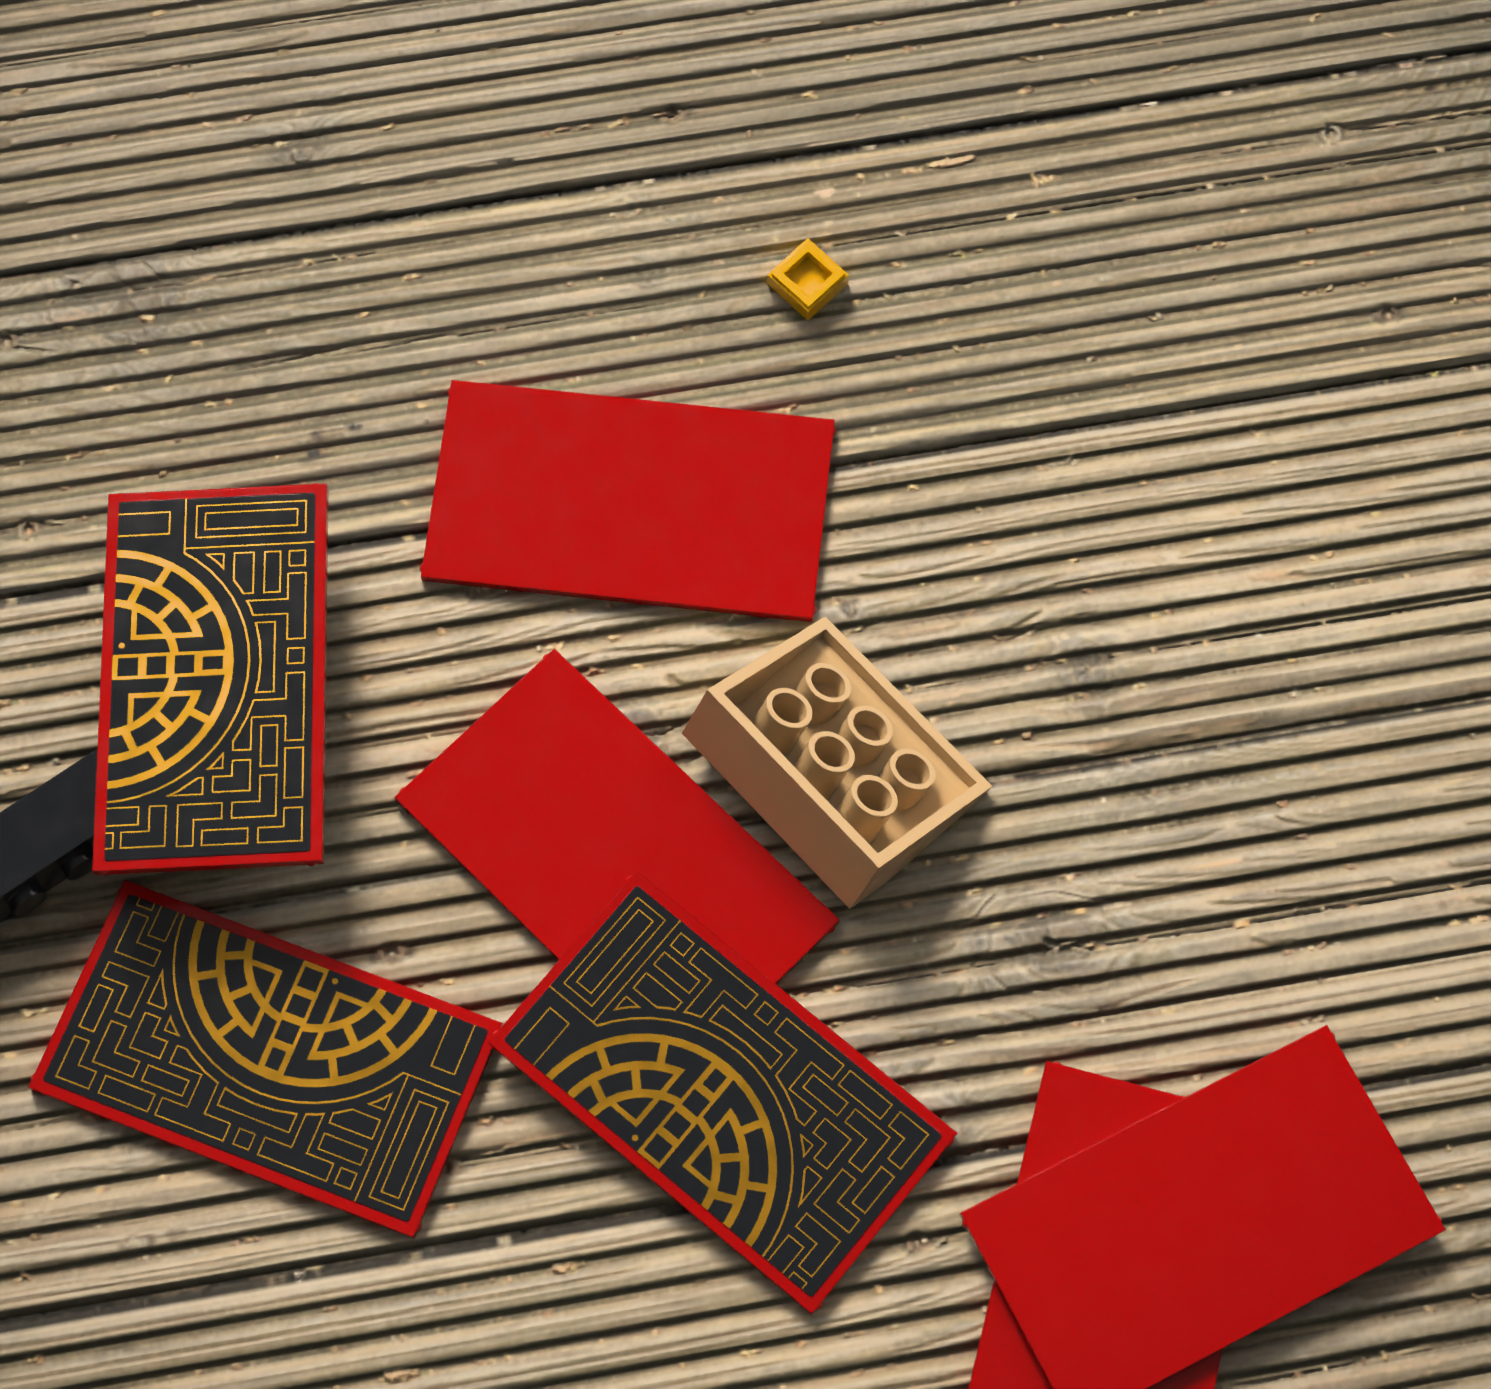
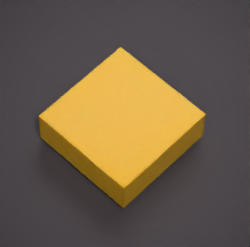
(807, 279)

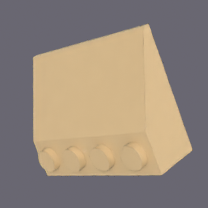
(834, 759)

